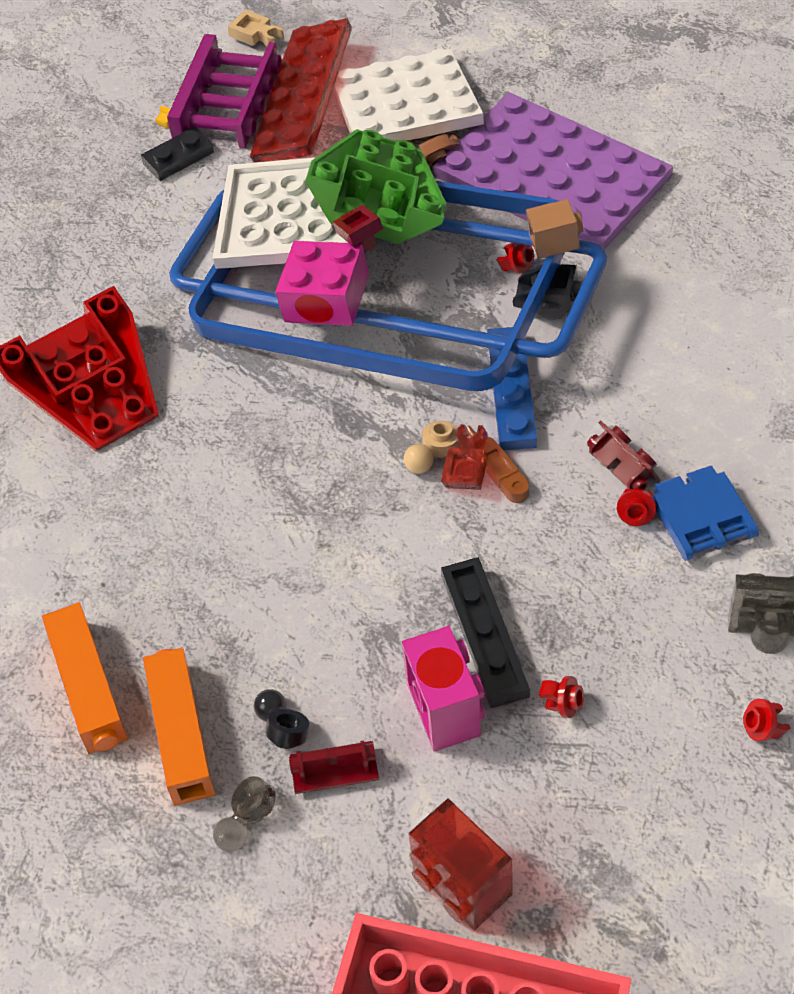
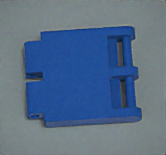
(702, 511)

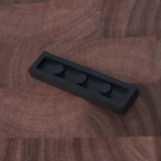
(485, 633)

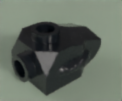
(557, 298)

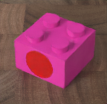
(322, 283)
(443, 688)

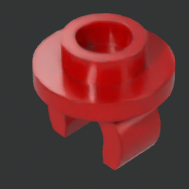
(518, 258)
(636, 507)
(563, 697)
(761, 720)

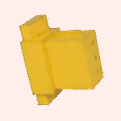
(161, 119)

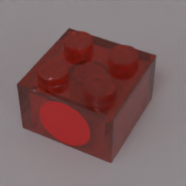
(460, 865)

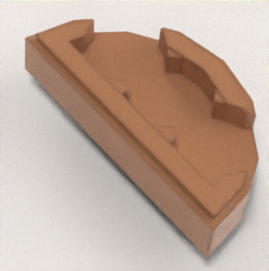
(438, 147)

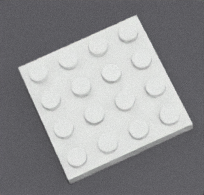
(408, 97)
(265, 212)

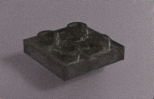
(760, 603)

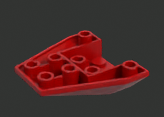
(86, 372)

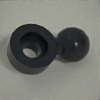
(284, 726)

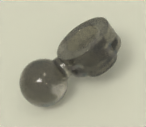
(250, 803)

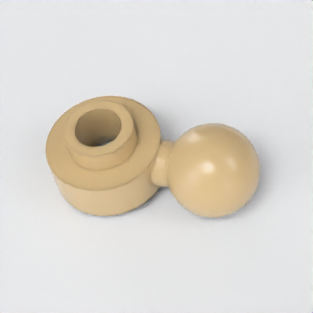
(436, 440)

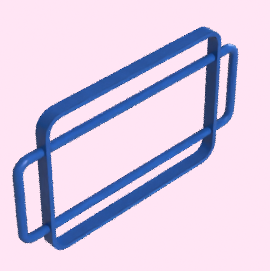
(393, 365)

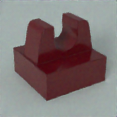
(359, 227)

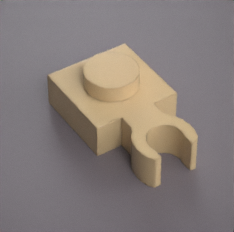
(252, 27)

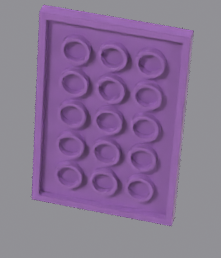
(552, 157)

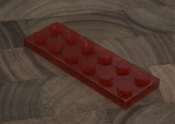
(301, 92)

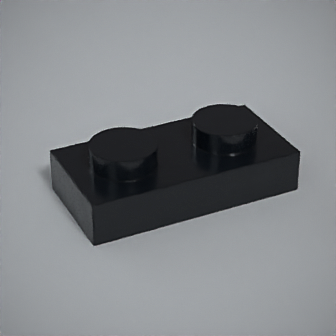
(177, 153)

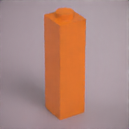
(84, 678)
(178, 726)

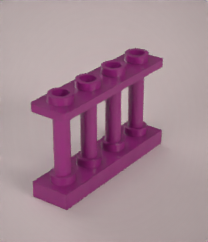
(202, 76)

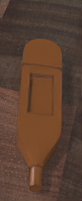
(504, 471)

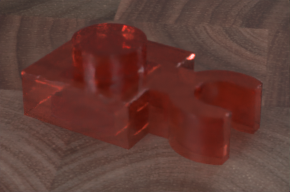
(466, 464)

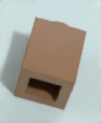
(554, 228)

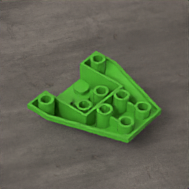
(382, 176)

